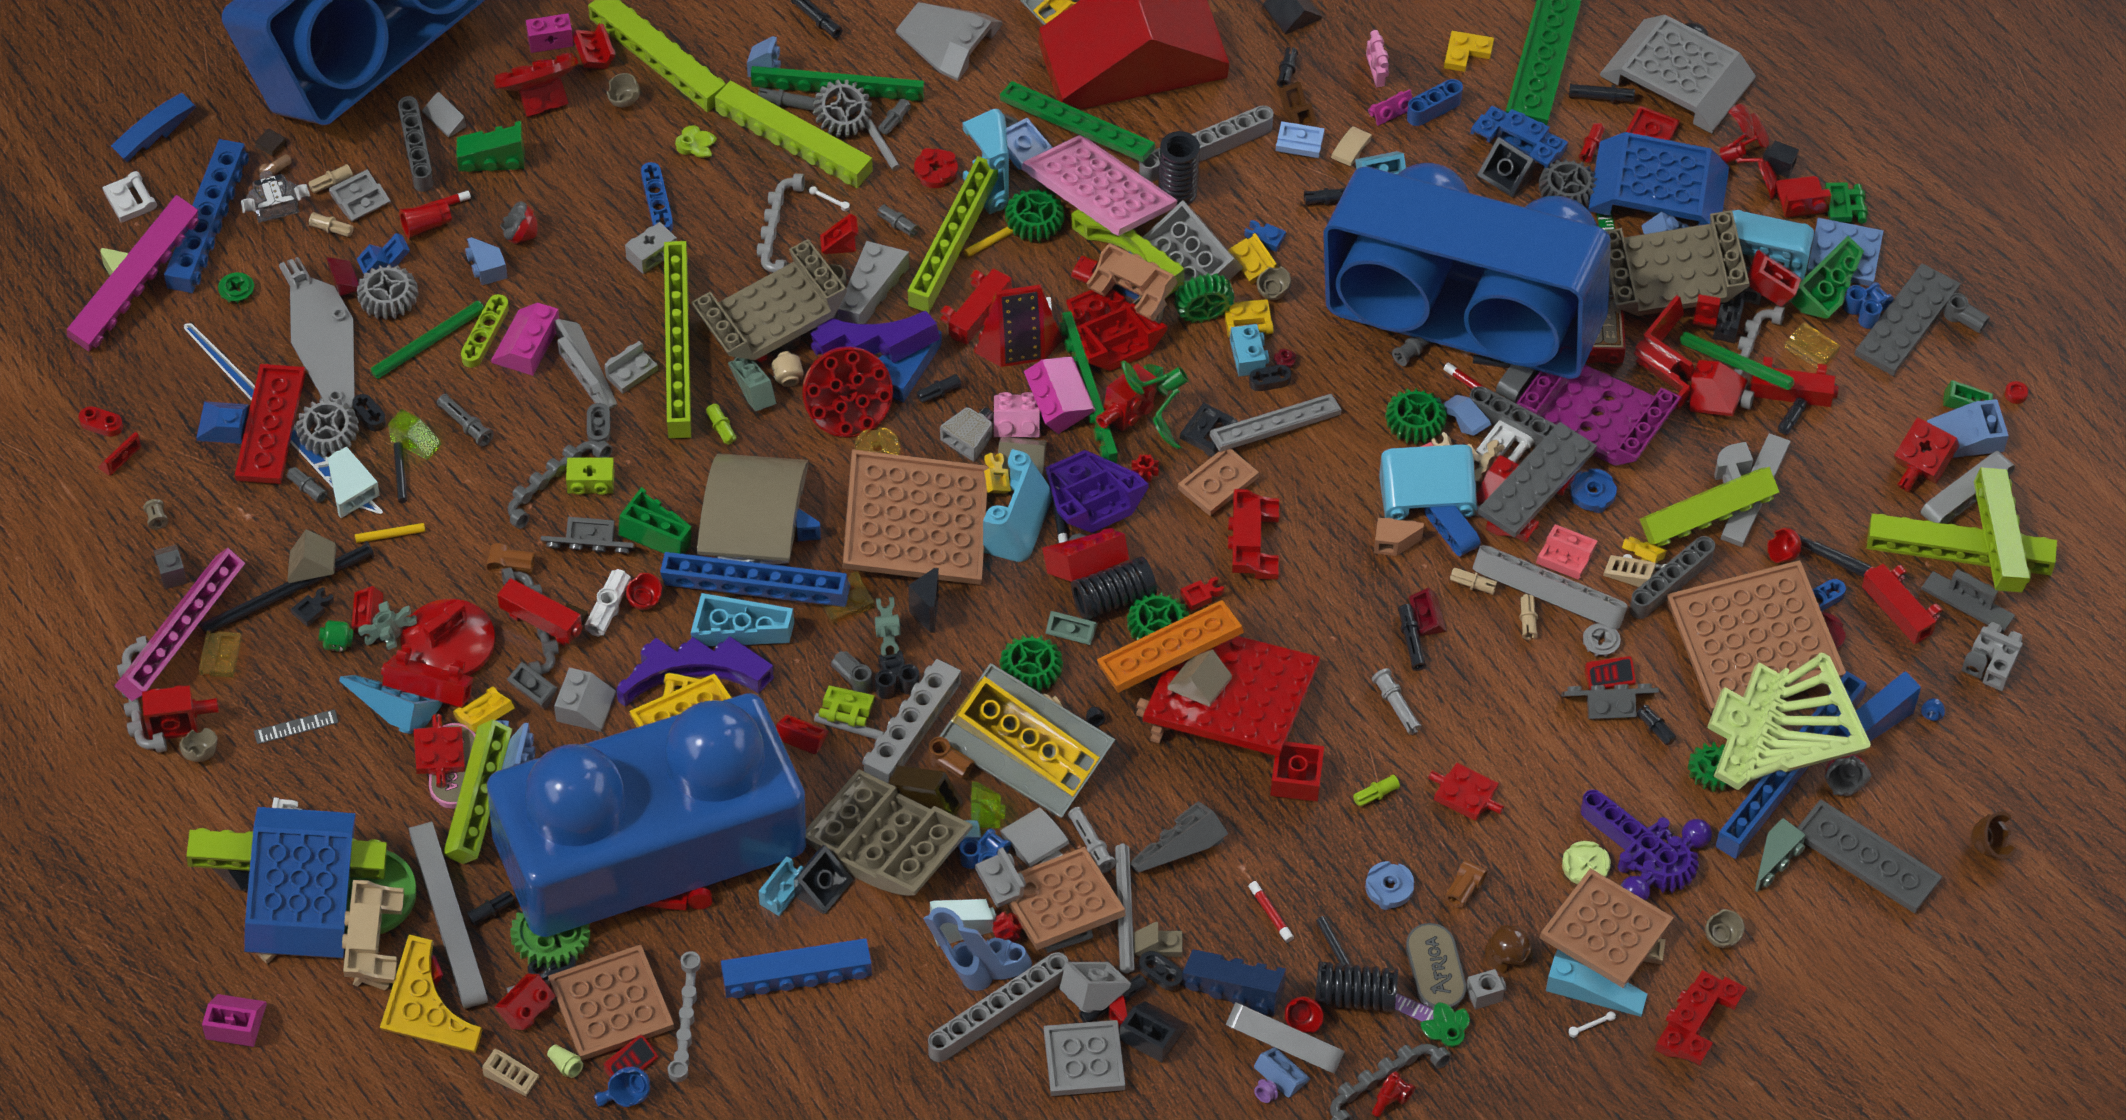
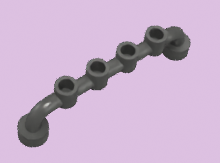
(519, 517)
(549, 647)
(1368, 1081)

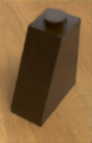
(926, 788)

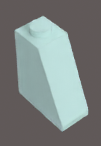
(351, 482)
(973, 913)

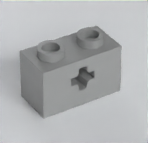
(648, 248)

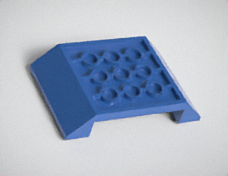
(1658, 177)
(298, 882)

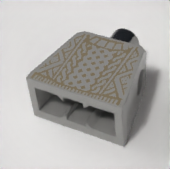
(968, 432)

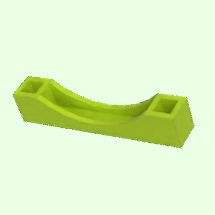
(1129, 241)

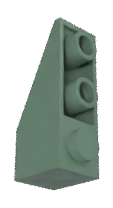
(753, 383)
(1780, 846)

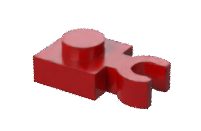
(1198, 594)

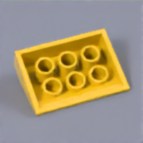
(678, 701)

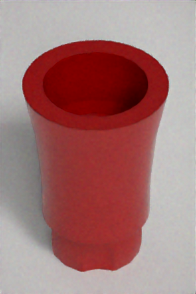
(424, 218)

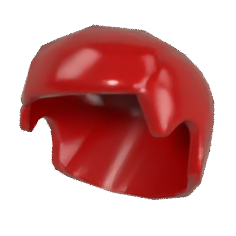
(1784, 546)
(644, 591)
(1304, 1014)

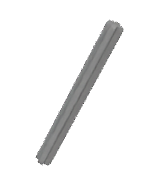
(1125, 924)

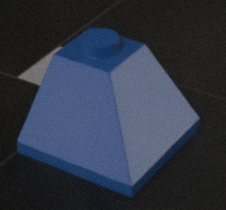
(223, 422)

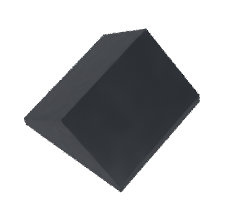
(1292, 13)
(1507, 167)
(924, 599)
(821, 881)

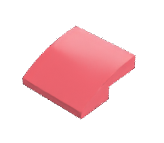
(1566, 552)

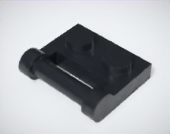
(1201, 424)

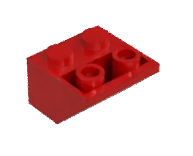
(1772, 279)

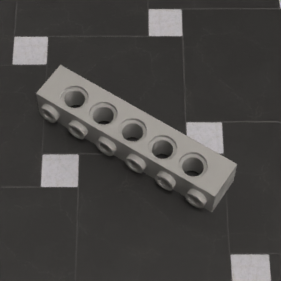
(940, 675)

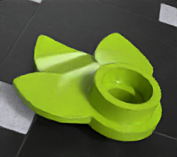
(695, 142)

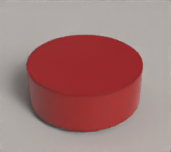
(2016, 392)
(700, 898)

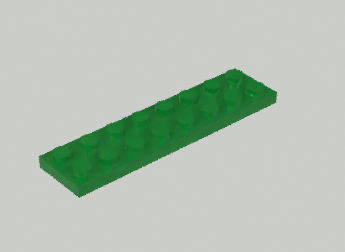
(1543, 58)

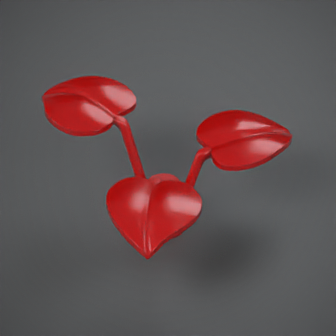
(1752, 129)

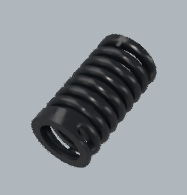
(1179, 166)
(1115, 591)
(1356, 986)

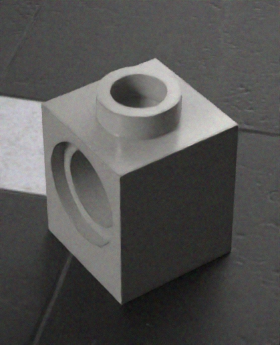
(1482, 997)

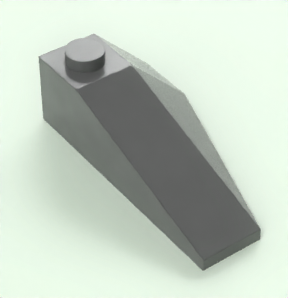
(1194, 831)

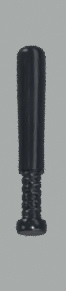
(1835, 556)

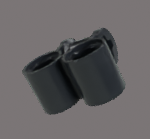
(894, 673)

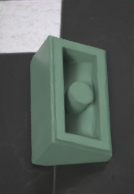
(1071, 627)

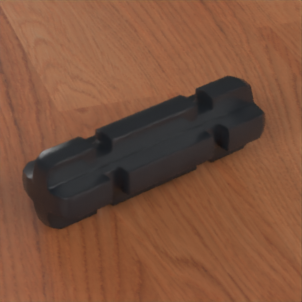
(1792, 416)

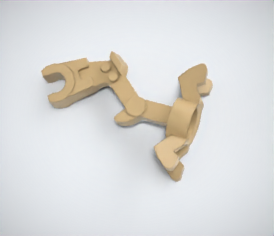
(1484, 461)

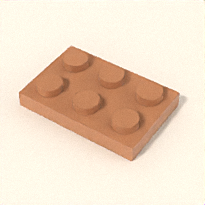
(1215, 480)

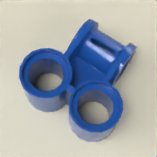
(1867, 303)
(982, 849)

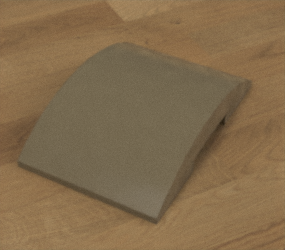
(751, 507)
(885, 835)

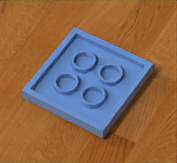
(1831, 233)

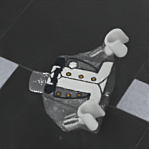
(273, 197)

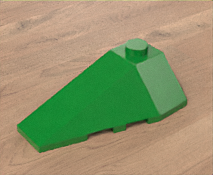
(1827, 283)

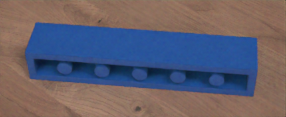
(796, 968)

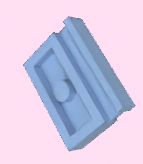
(1300, 139)

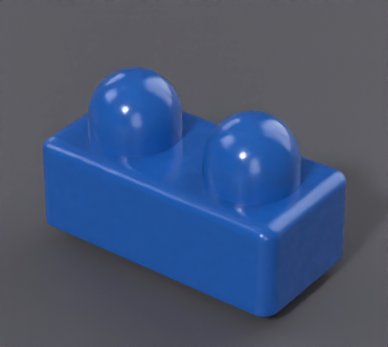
(330, 53)
(1468, 268)
(646, 813)

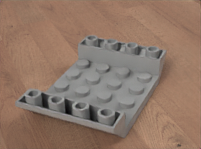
(1683, 68)

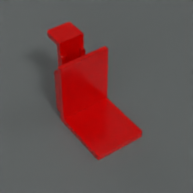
(1662, 359)

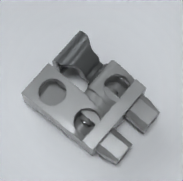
(1999, 649)

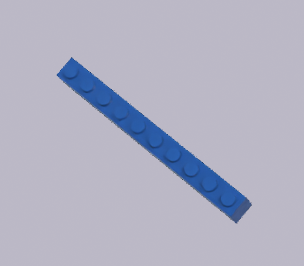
(1775, 786)

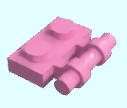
(1377, 58)

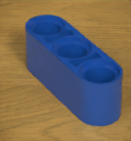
(1434, 102)
(1453, 528)

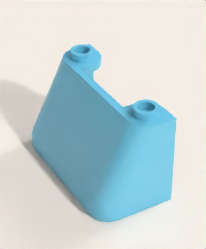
(991, 137)
(1776, 237)
(1428, 479)
(1014, 529)

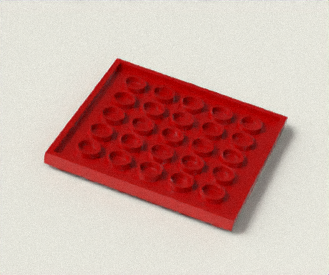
(1255, 705)

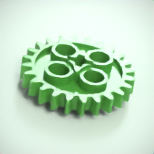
(545, 948)

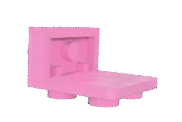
(1016, 415)

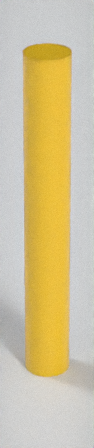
(988, 241)
(389, 533)

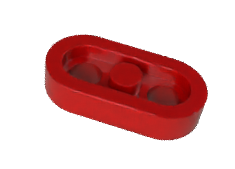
(99, 421)

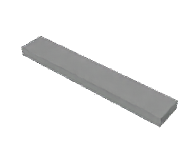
(1275, 422)
(1741, 522)

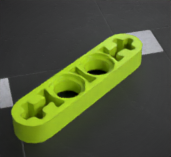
(483, 330)

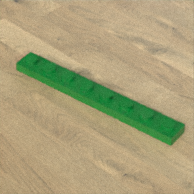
(813, 81)
(1077, 121)
(1074, 346)

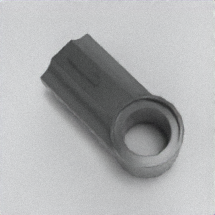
(1958, 310)
(853, 672)

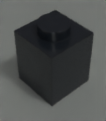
(1782, 158)

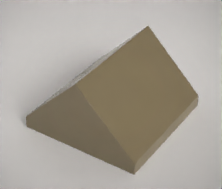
(1034, 448)
(311, 557)
(1201, 678)

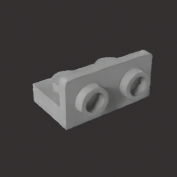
(629, 367)
(1001, 878)

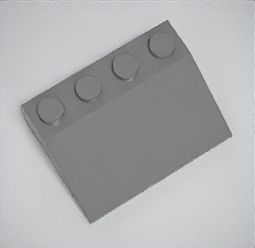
(1192, 244)

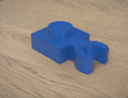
(1269, 235)

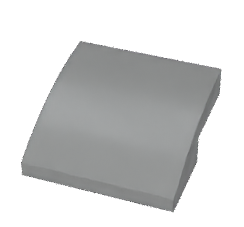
(359, 195)
(1034, 837)

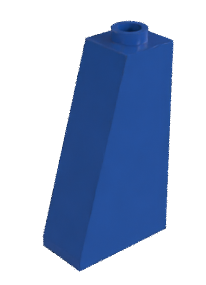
(909, 369)
(1887, 707)

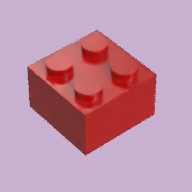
(1298, 771)

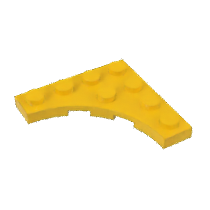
(416, 1007)

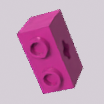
(549, 33)

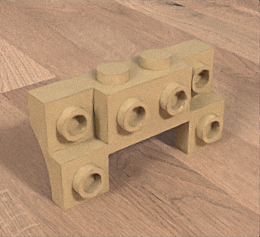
(364, 928)

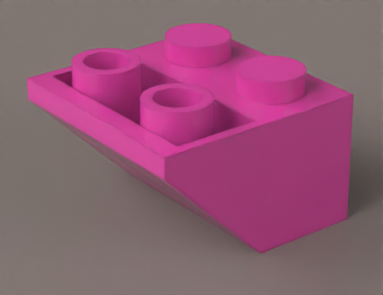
(233, 1019)

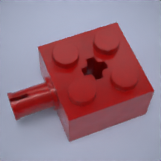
(1123, 404)
(1927, 464)
(174, 711)

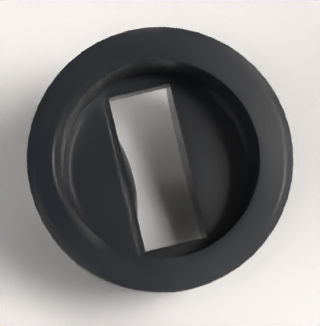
(1095, 716)

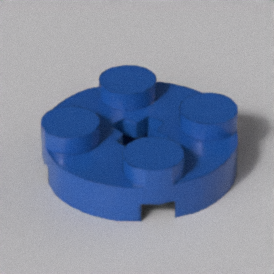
(1593, 501)

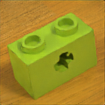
(590, 475)

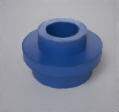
(1933, 709)

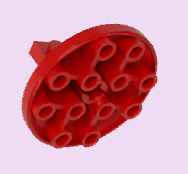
(538, 84)
(847, 391)
(450, 632)

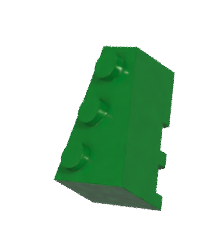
(491, 150)
(653, 525)

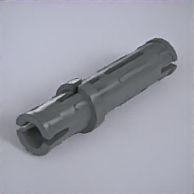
(787, 99)

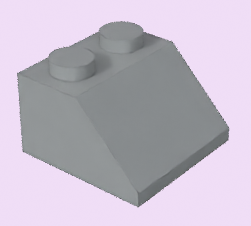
(584, 700)
(1092, 984)

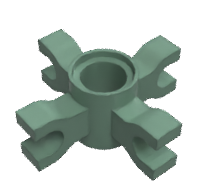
(387, 625)
(887, 625)

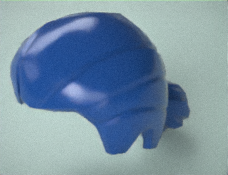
(625, 1087)

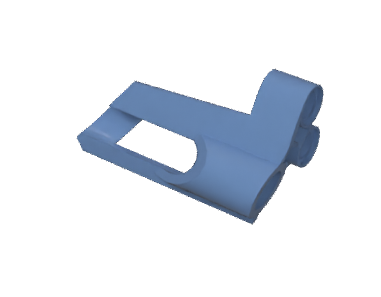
(976, 958)

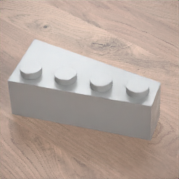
(871, 280)

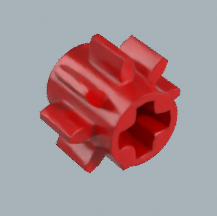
(1145, 467)
(1007, 927)

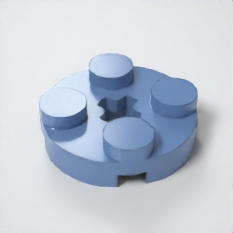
(1389, 897)

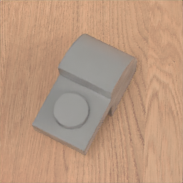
(1733, 462)

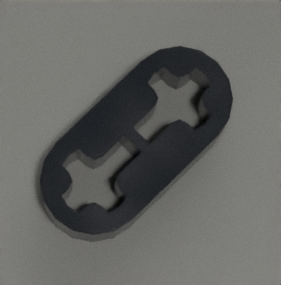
(1270, 378)
(372, 410)

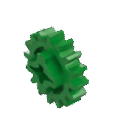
(1704, 765)

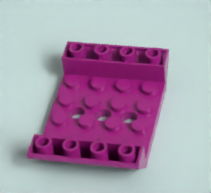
(1626, 421)

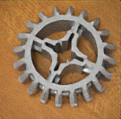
(825, 113)
(374, 296)
(325, 416)

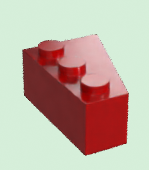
(1086, 554)

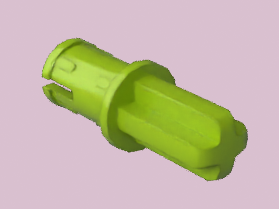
(721, 423)
(1376, 790)

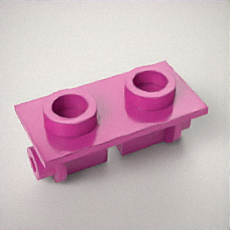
(1391, 107)

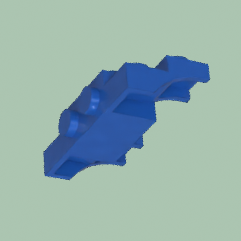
(1523, 133)

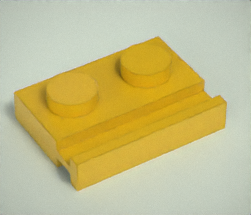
(1252, 257)

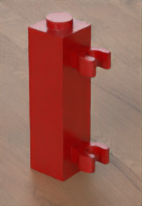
(971, 315)
(1813, 387)
(1899, 604)
(539, 611)
(426, 680)

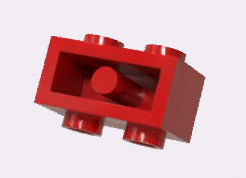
(525, 1002)

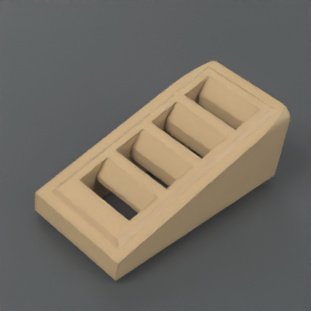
(1639, 566)
(506, 1061)

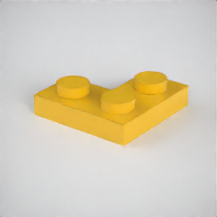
(1465, 45)

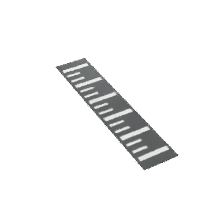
(296, 726)

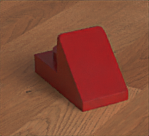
(840, 237)

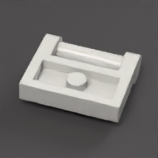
(124, 202)
(1506, 435)

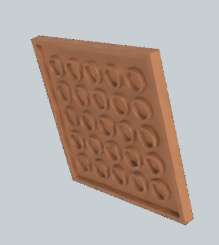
(915, 516)
(1748, 621)

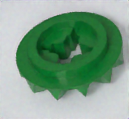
(238, 280)

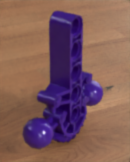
(1681, 861)

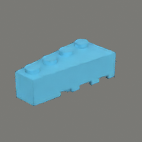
(742, 620)

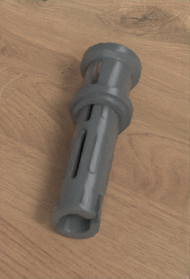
(1411, 348)
(471, 425)

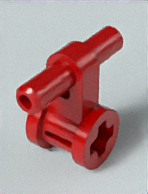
(1392, 1089)

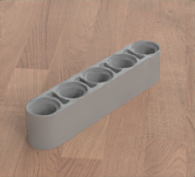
(1962, 492)
(1285, 1037)

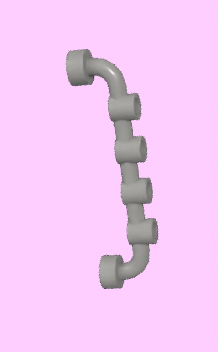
(772, 216)
(1746, 344)
(133, 708)
(679, 1067)

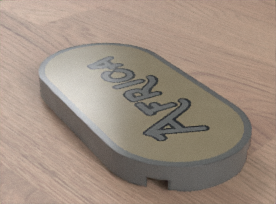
(1435, 965)

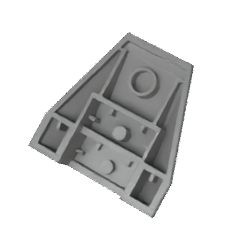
(946, 35)

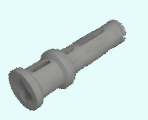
(1392, 693)
(1095, 847)

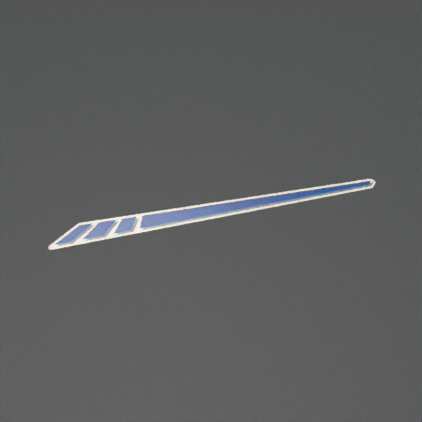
(319, 462)

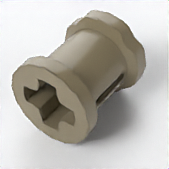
(156, 513)

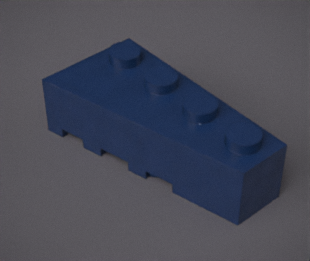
(1235, 981)

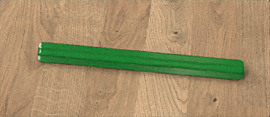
(427, 339)
(1737, 360)

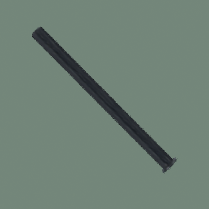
(282, 591)

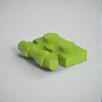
(847, 701)

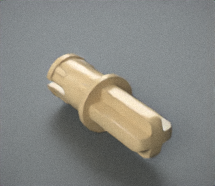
(330, 178)
(330, 224)
(1473, 580)
(1528, 617)

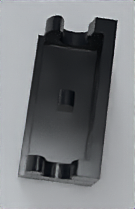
(1729, 319)

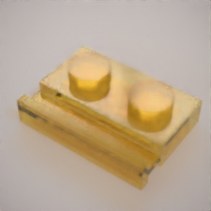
(1811, 345)
(220, 654)

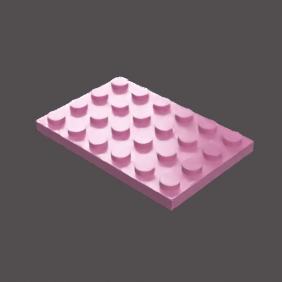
(1099, 185)

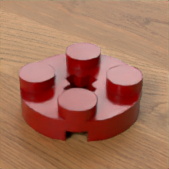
(936, 157)

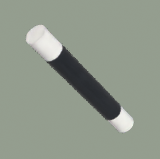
(1060, 524)

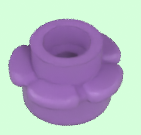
(1266, 1091)

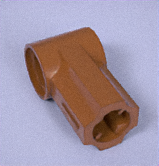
(503, 557)
(950, 759)
(1468, 878)

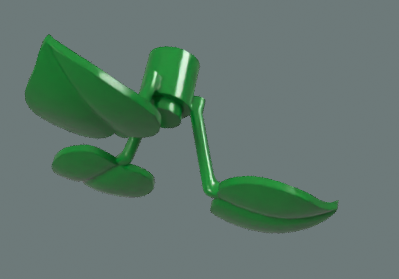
(1164, 384)

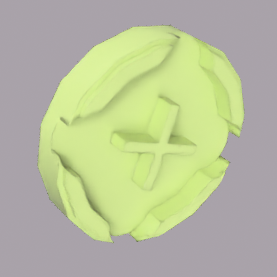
(1582, 857)

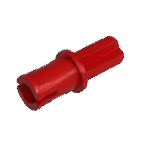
(1592, 142)

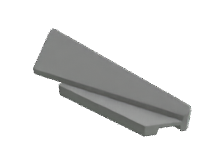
(582, 362)

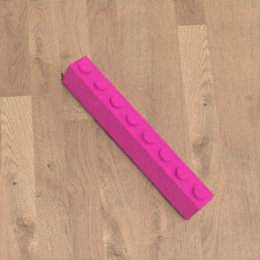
(132, 273)
(179, 624)

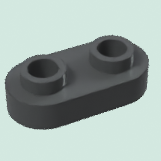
(598, 426)

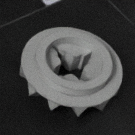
(1594, 633)

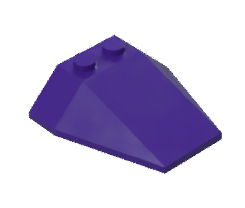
(1094, 490)

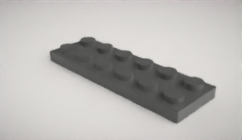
(1907, 319)
(1537, 479)
(1868, 856)

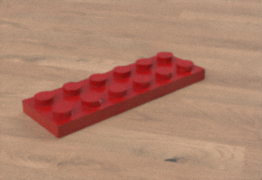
(270, 423)

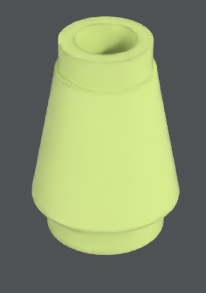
(566, 1061)

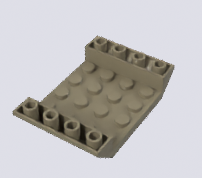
(1680, 262)
(775, 306)

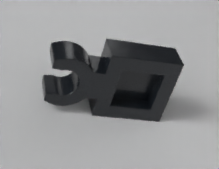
(310, 608)

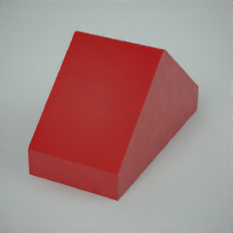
(1130, 49)

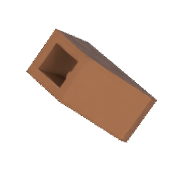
(1396, 535)

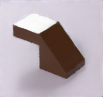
(1295, 105)

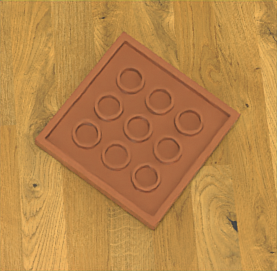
(1065, 899)
(1606, 928)
(610, 1002)

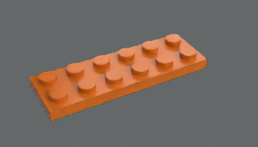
(1170, 646)

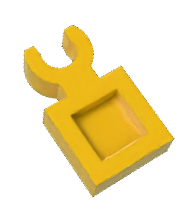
(996, 478)
(1645, 550)

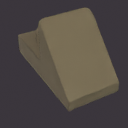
(1164, 942)

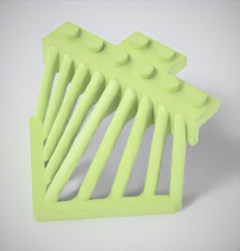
(1754, 721)

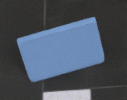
(1281, 1071)

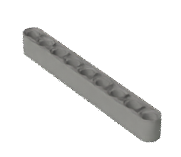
(448, 915)

